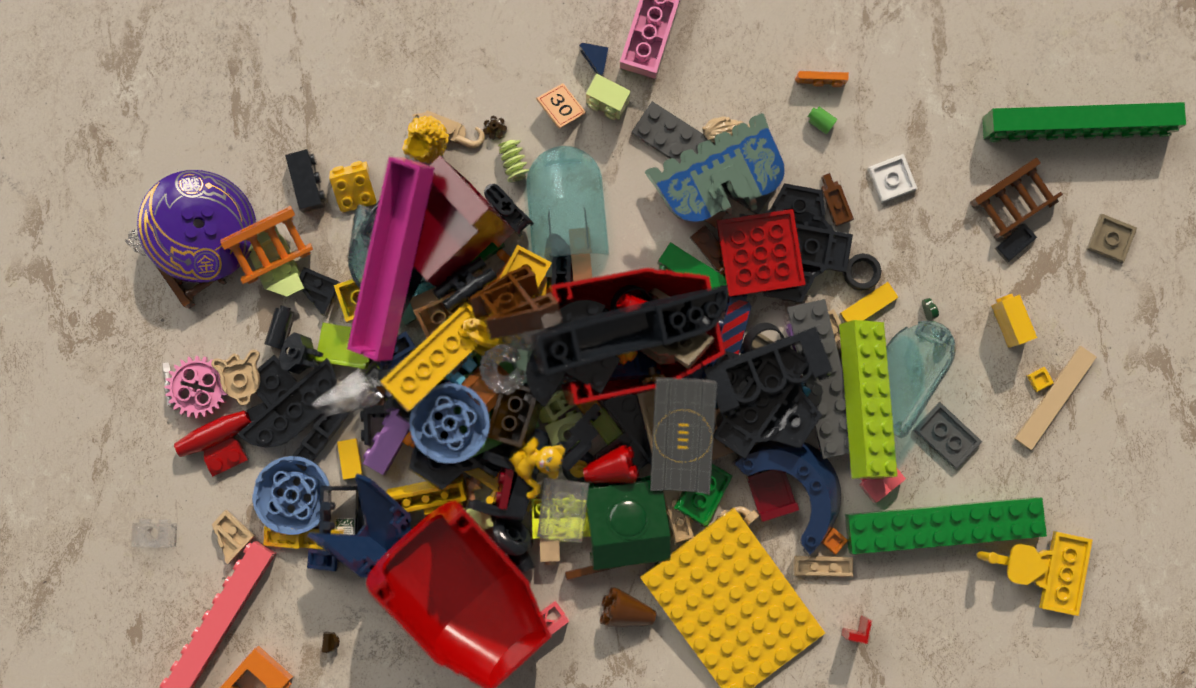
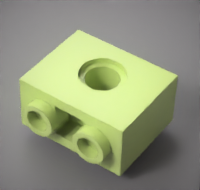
(558, 427)

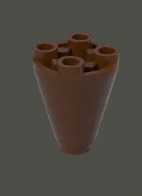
(625, 610)

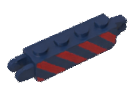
(734, 324)

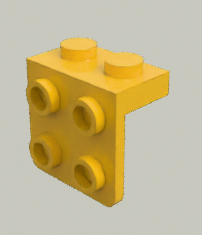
(352, 186)

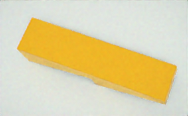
(297, 541)

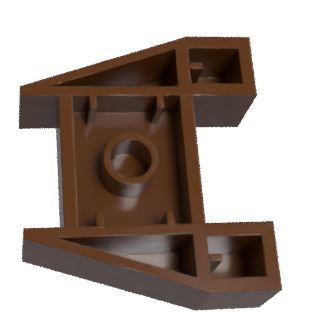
(511, 306)

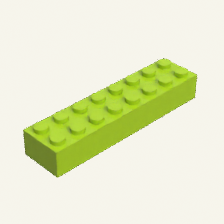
(868, 400)

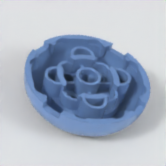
(427, 430)
(273, 509)

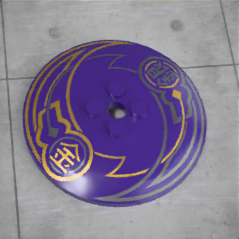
(168, 228)

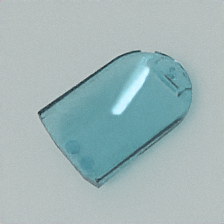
(566, 204)
(916, 366)

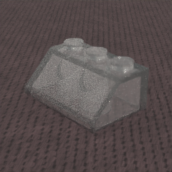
(562, 510)

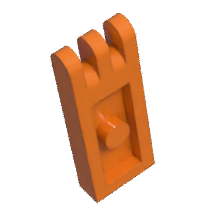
(820, 78)

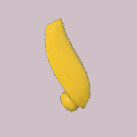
(477, 332)

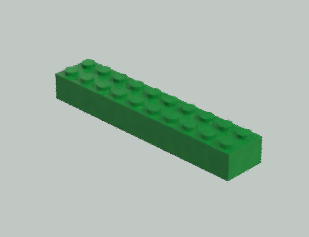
(1083, 121)
(945, 525)

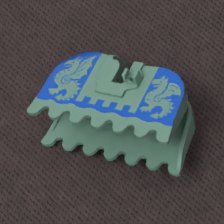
(744, 161)

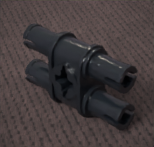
(464, 283)

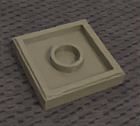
(1111, 238)

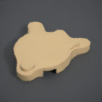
(239, 377)

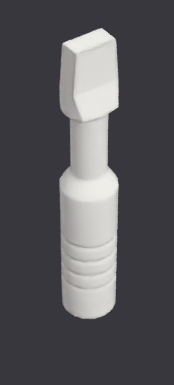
(166, 368)

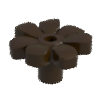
(494, 127)
(652, 376)

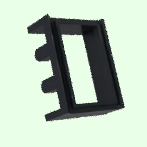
(327, 505)

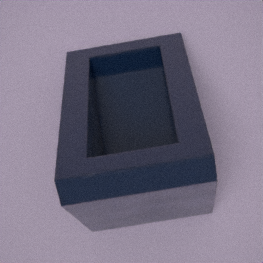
(595, 56)

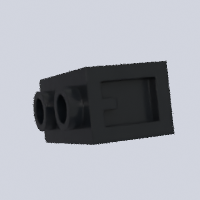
(378, 412)

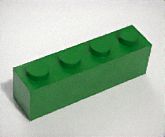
(682, 262)

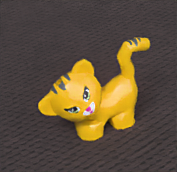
(547, 460)

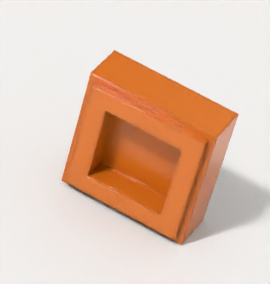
(834, 541)

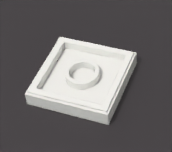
(892, 178)

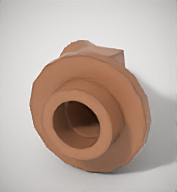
(472, 485)

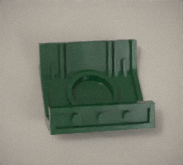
(627, 524)

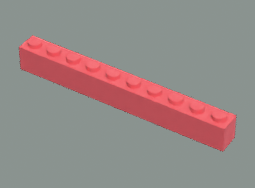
(220, 617)

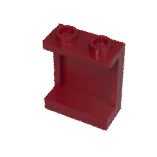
(771, 494)

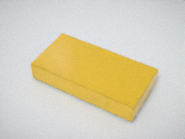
(349, 458)

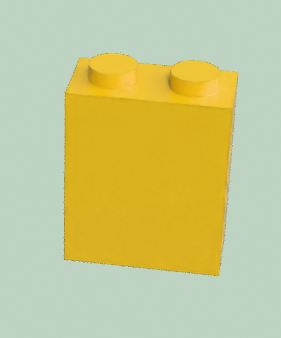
(1013, 320)

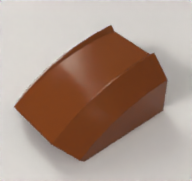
(479, 386)

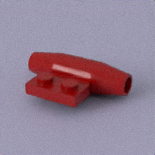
(217, 442)

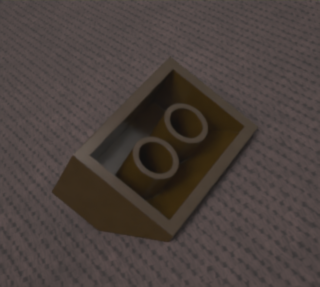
(515, 417)

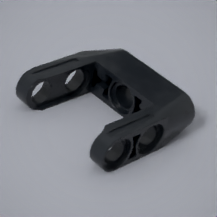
(517, 499)

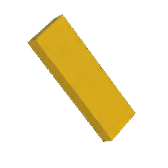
(870, 304)

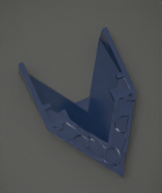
(383, 527)

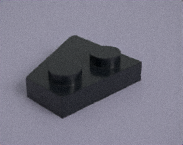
(318, 289)

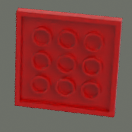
(760, 253)

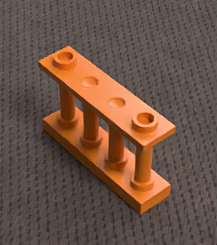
(268, 226)

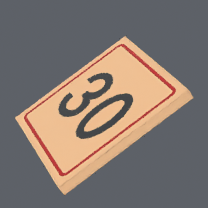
(560, 105)

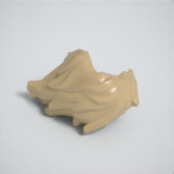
(719, 125)

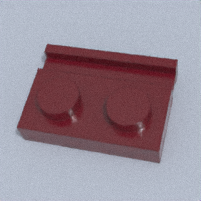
(502, 495)

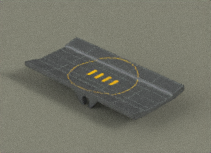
(683, 435)

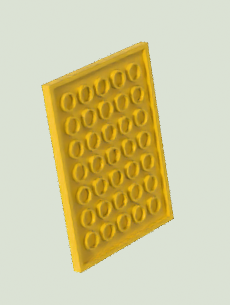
(732, 604)

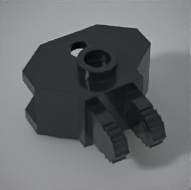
(300, 354)

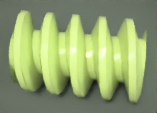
(513, 160)

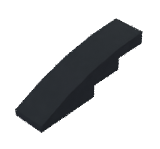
(319, 436)

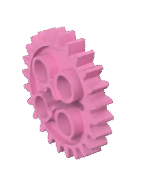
(192, 403)

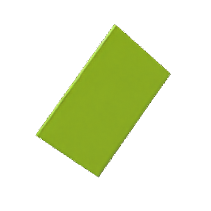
(334, 345)

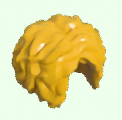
(425, 139)

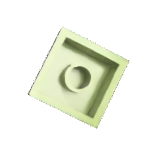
(607, 97)

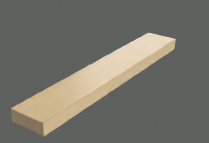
(1055, 397)

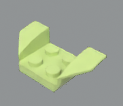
(282, 279)

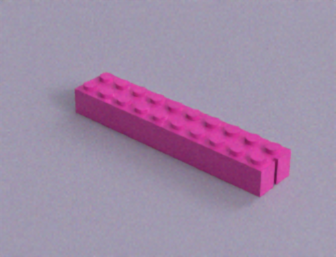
(390, 258)

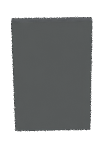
(947, 435)

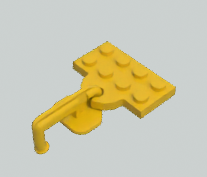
(1056, 570)

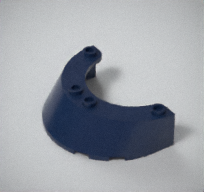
(814, 474)

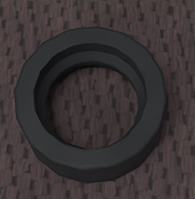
(876, 272)

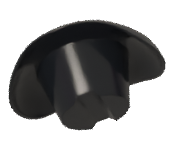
(512, 536)

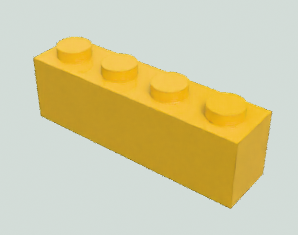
(425, 495)

